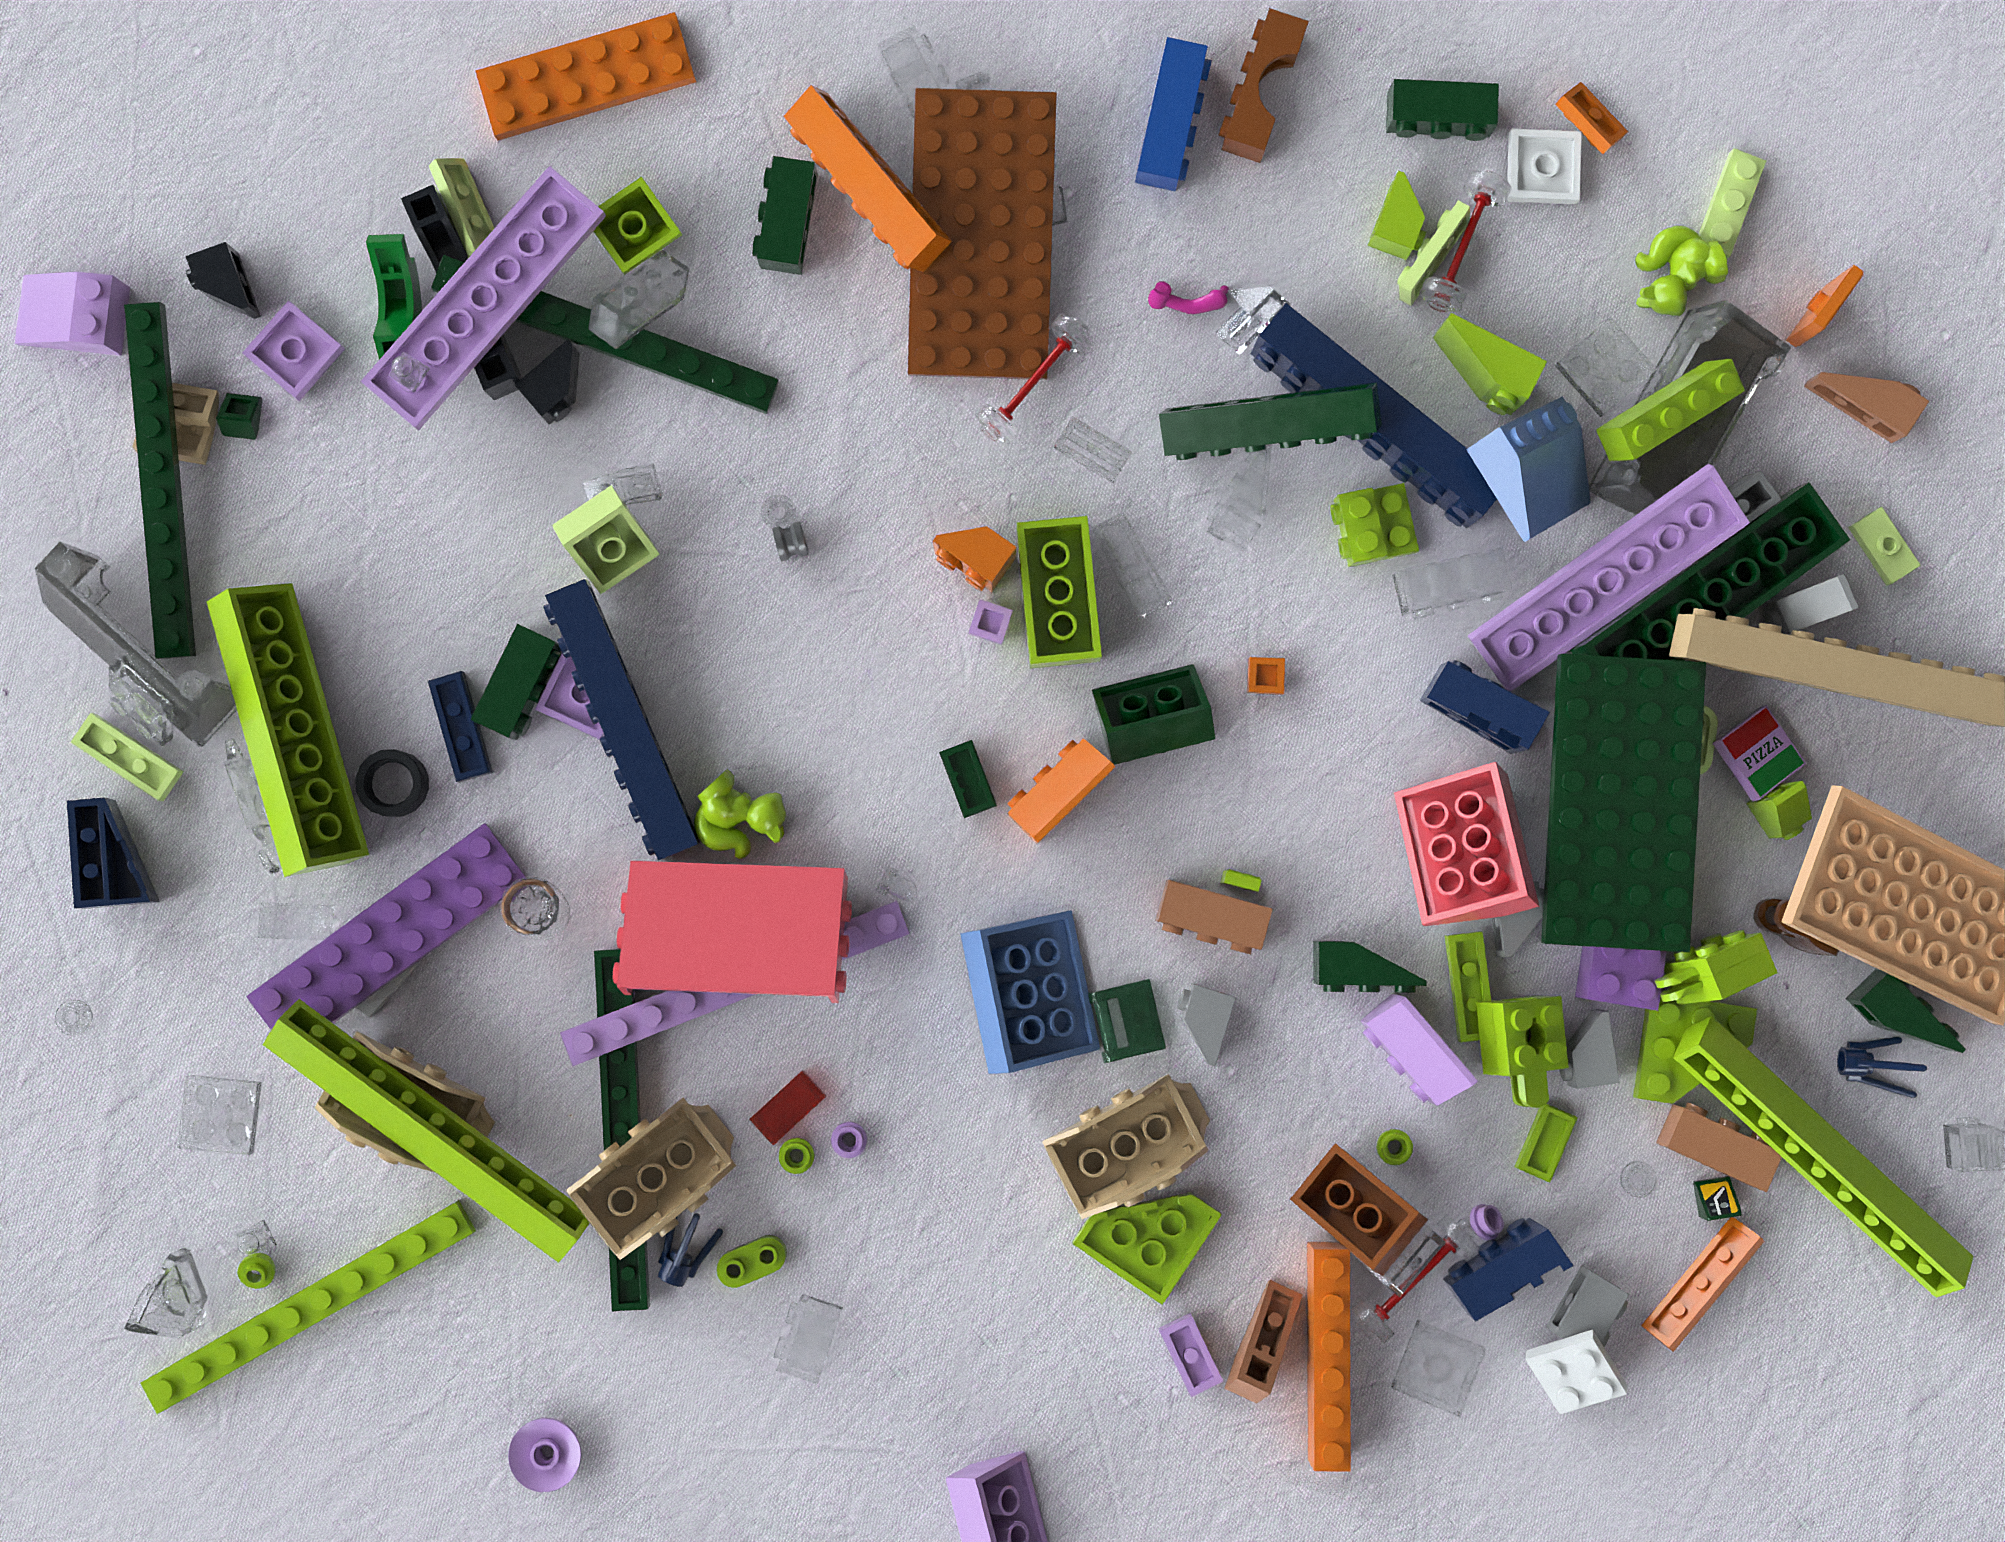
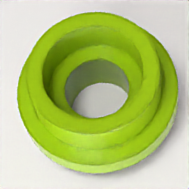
(1404, 1152)
(792, 1166)
(261, 1263)

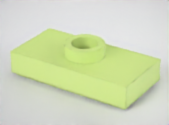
(1884, 546)

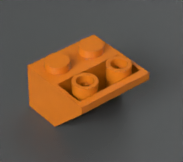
(977, 553)

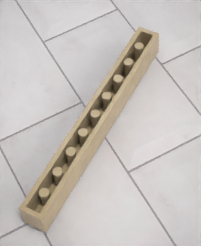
(1839, 669)

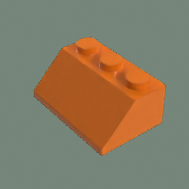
(1059, 789)

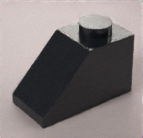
(222, 278)
(553, 383)

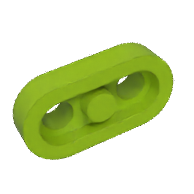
(750, 1261)

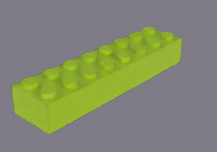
(287, 728)

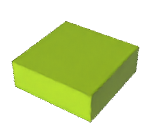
(1241, 880)

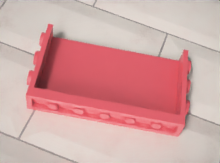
(734, 929)

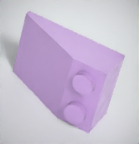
(73, 312)

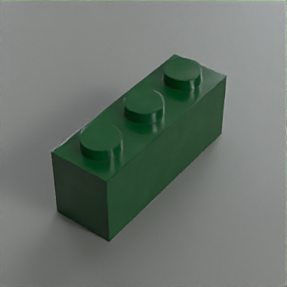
(1442, 109)
(785, 215)
(517, 683)

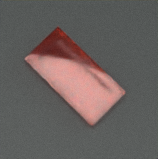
(788, 1107)

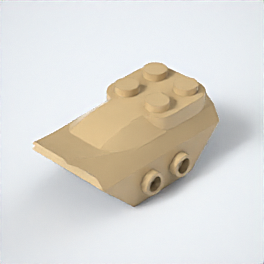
(429, 1078)
(1129, 1146)
(654, 1176)

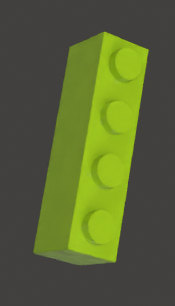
(1670, 410)

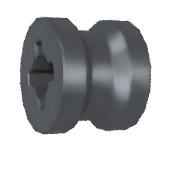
(790, 541)

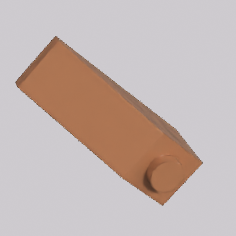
(1878, 404)
(1264, 1343)

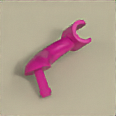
(1161, 297)

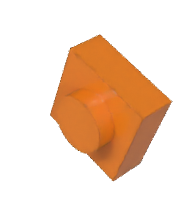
(1266, 675)

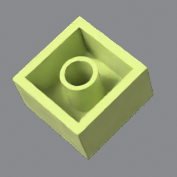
(605, 539)

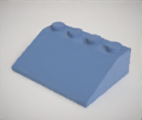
(1536, 467)
(1030, 992)

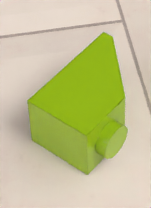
(1399, 221)
(1783, 810)

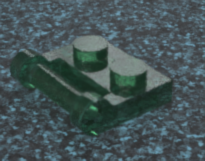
(1138, 1017)

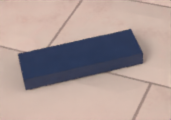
(461, 735)

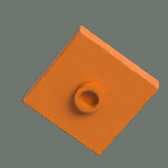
(1825, 306)

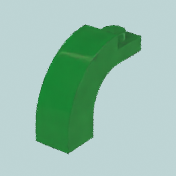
(396, 286)

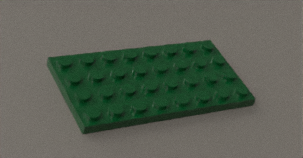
(1623, 803)

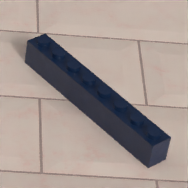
(622, 719)

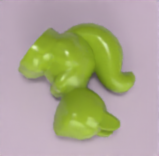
(1689, 262)
(726, 807)

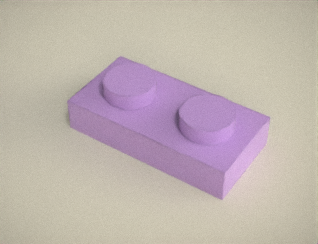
(1190, 1354)

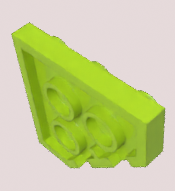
(1658, 1073)
(1149, 1240)

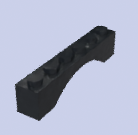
(439, 237)

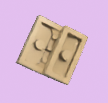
(195, 421)

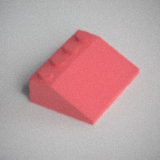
(1466, 847)

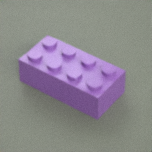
(1620, 976)

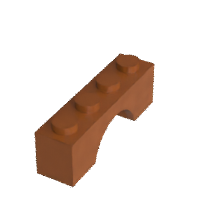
(1276, 48)

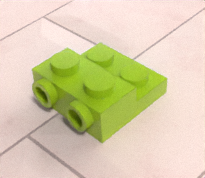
(1374, 524)

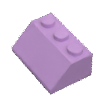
(1416, 1050)
(996, 1501)

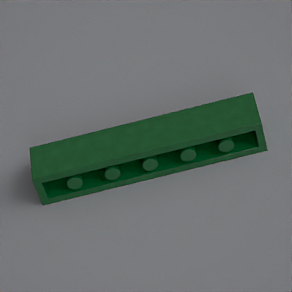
(1271, 420)

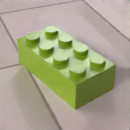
(1058, 592)

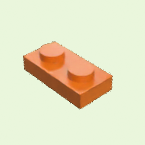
(1591, 117)

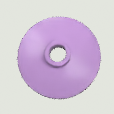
(532, 1466)

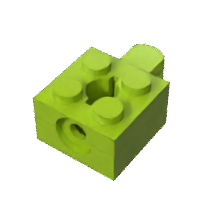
(1716, 968)
(1509, 1051)

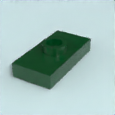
(968, 779)

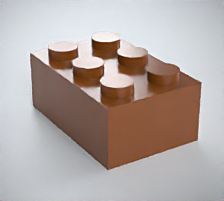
(1358, 1210)

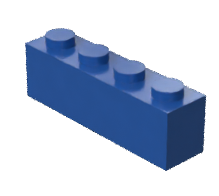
(1171, 114)

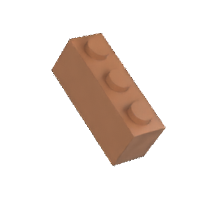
(1213, 916)
(1719, 1146)

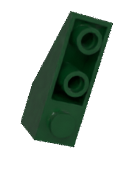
(1352, 964)
(1891, 1006)

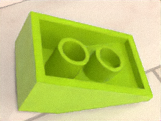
(1490, 365)

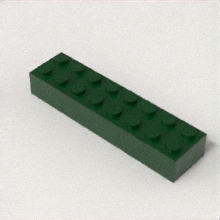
(1727, 579)

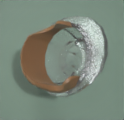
(535, 909)

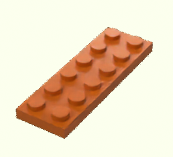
(585, 76)

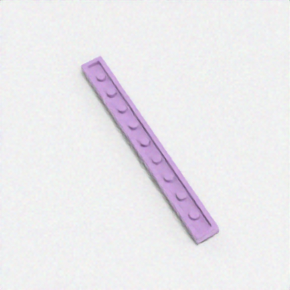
(677, 1007)

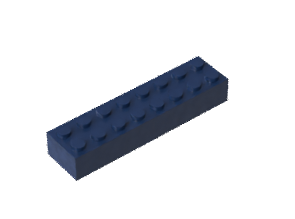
(1407, 439)

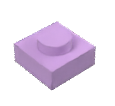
(990, 622)

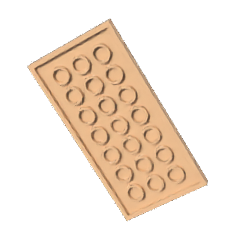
(1904, 903)

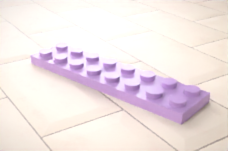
(487, 294)
(1609, 578)

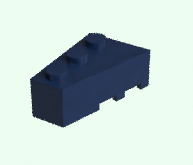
(1484, 707)
(104, 857)
(1505, 1267)

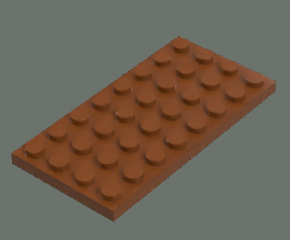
(990, 186)

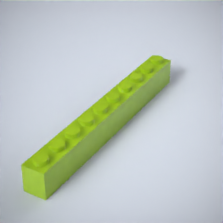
(426, 1129)
(1824, 1157)

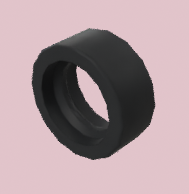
(366, 773)

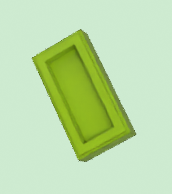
(1546, 1142)

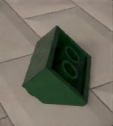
(1154, 714)

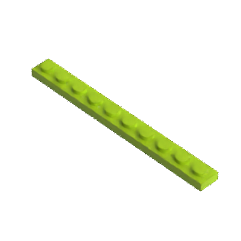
(307, 1307)

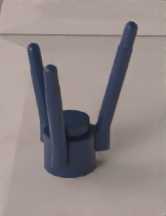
(1856, 1062)
(677, 1265)

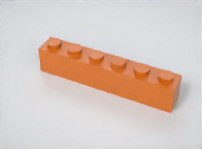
(866, 179)
(1328, 1357)

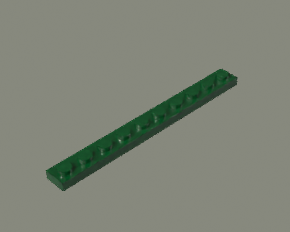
(643, 350)
(160, 480)
(619, 1115)

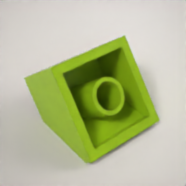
(635, 226)

